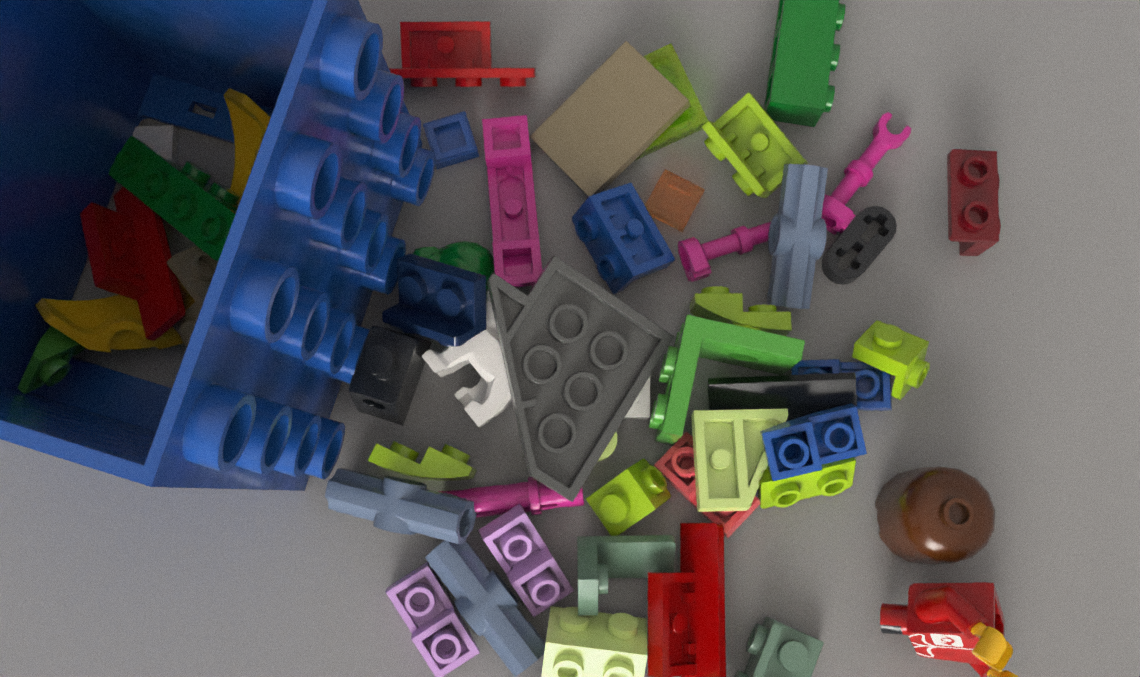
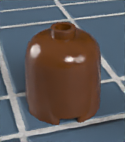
(935, 515)

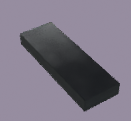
(797, 393)

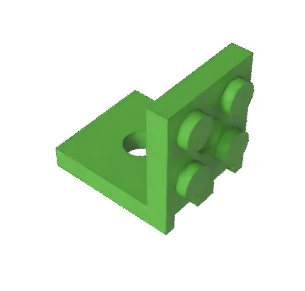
(718, 343)

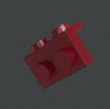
(973, 200)

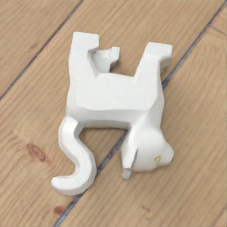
(485, 355)

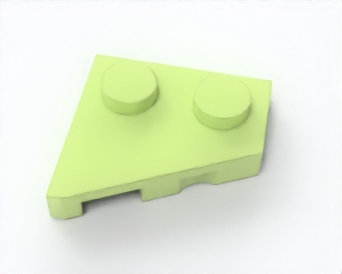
(730, 455)

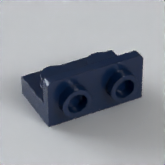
(438, 301)

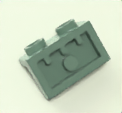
(780, 651)

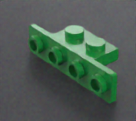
(178, 194)

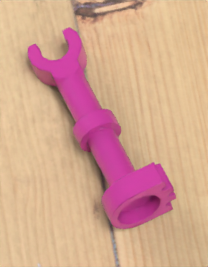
(858, 174)
(696, 256)

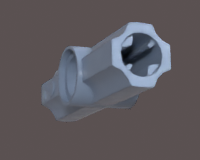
(797, 236)
(401, 505)
(487, 605)

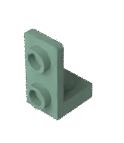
(618, 558)

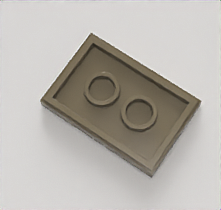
(610, 120)

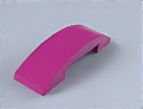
(512, 200)

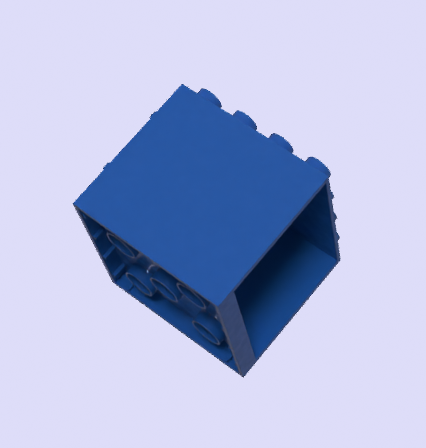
(295, 263)

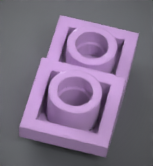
(526, 560)
(433, 620)

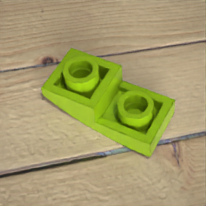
(726, 307)
(436, 465)

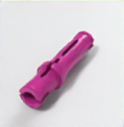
(501, 498)

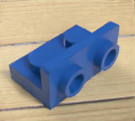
(621, 236)

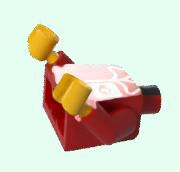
(953, 625)

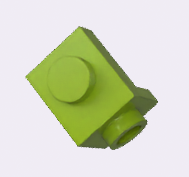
(894, 353)
(629, 497)

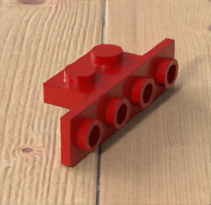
(453, 51)
(130, 259)
(689, 608)

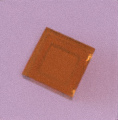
(674, 200)

